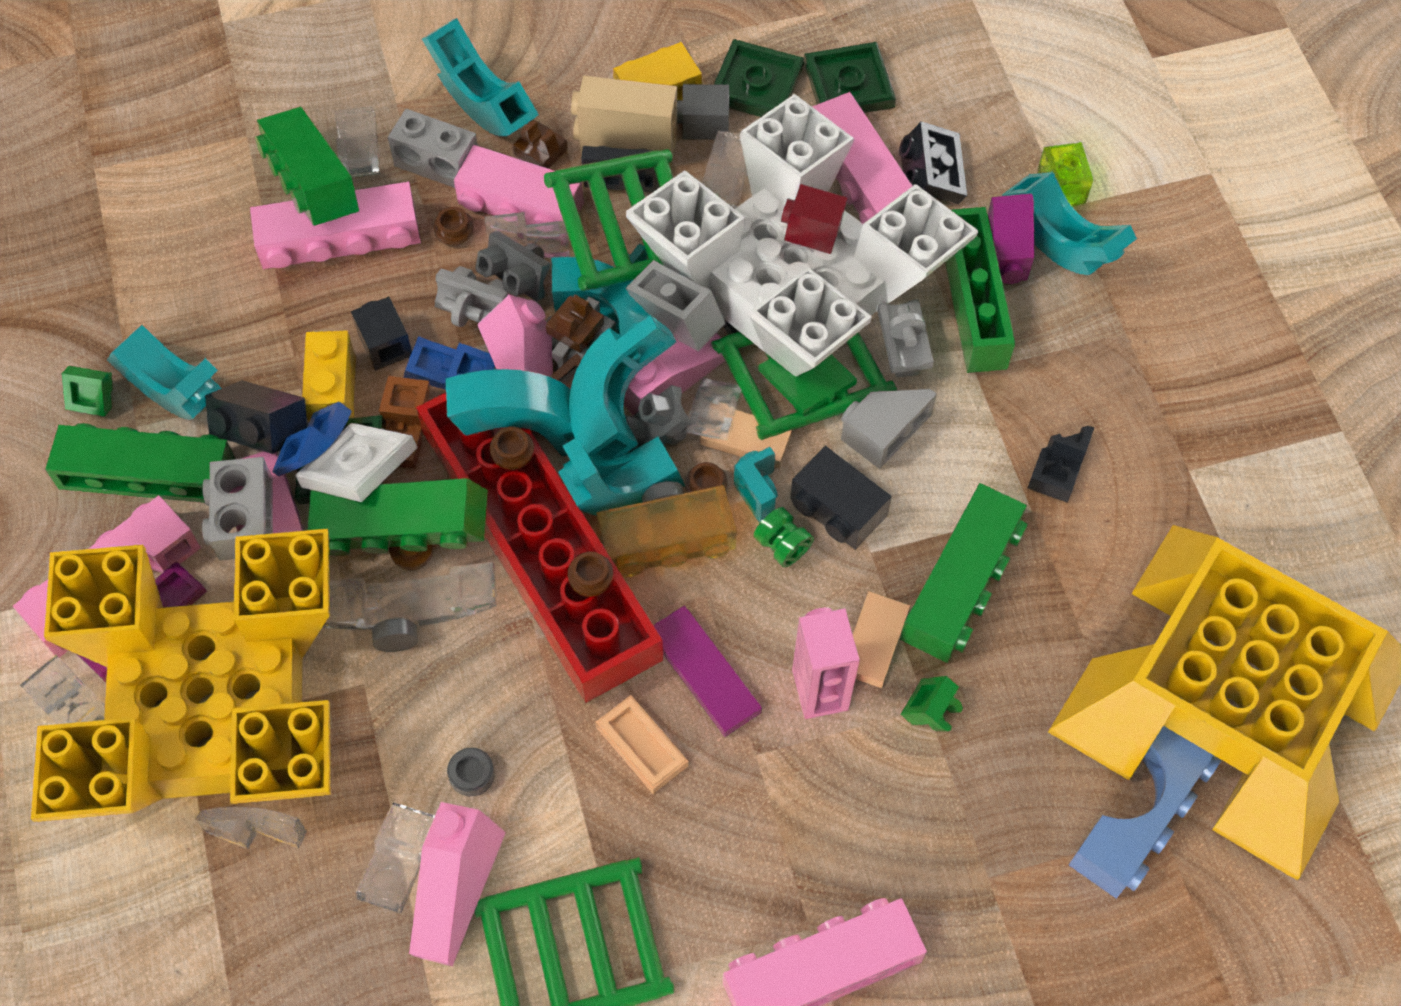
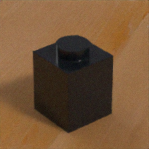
(382, 333)

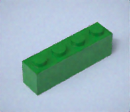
(306, 166)
(980, 298)
(133, 462)
(403, 516)
(963, 574)

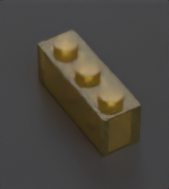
(668, 530)

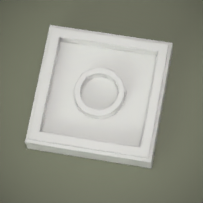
(357, 462)

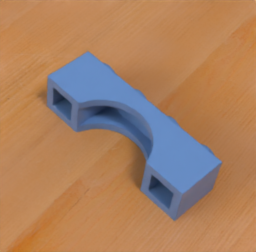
(1118, 847)

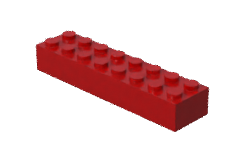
(536, 538)

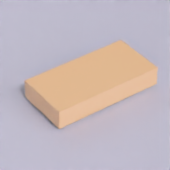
(745, 439)
(878, 636)
(642, 744)

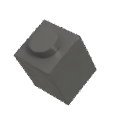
(703, 111)

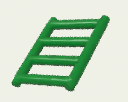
(594, 175)
(771, 427)
(581, 885)

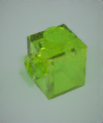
(1070, 169)

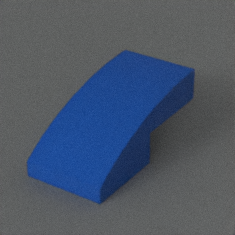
(437, 362)
(314, 440)

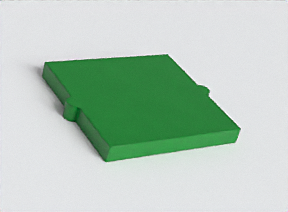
(811, 387)

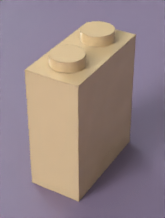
(625, 114)

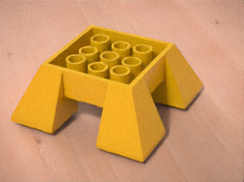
(1184, 681)
(260, 747)

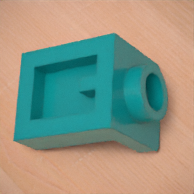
(753, 482)

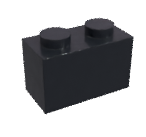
(255, 415)
(839, 498)

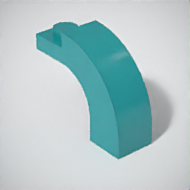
(477, 90)
(1067, 235)
(613, 299)
(163, 375)
(601, 386)
(510, 399)
(617, 481)

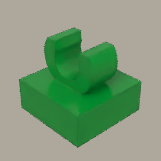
(87, 390)
(930, 702)

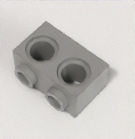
(430, 146)
(247, 507)

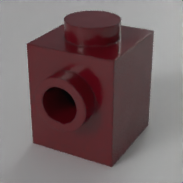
(813, 218)

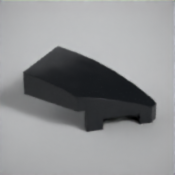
(1060, 464)

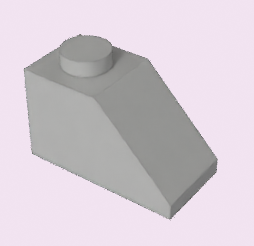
(678, 304)
(885, 422)

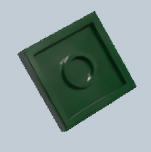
(852, 70)
(758, 77)

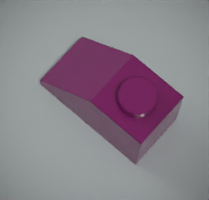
(1013, 235)

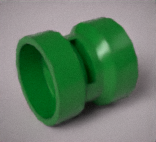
(783, 537)

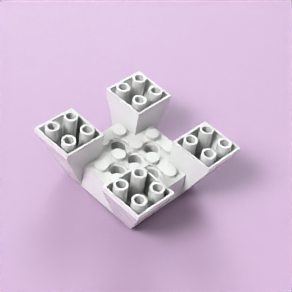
(777, 292)

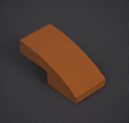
(400, 413)

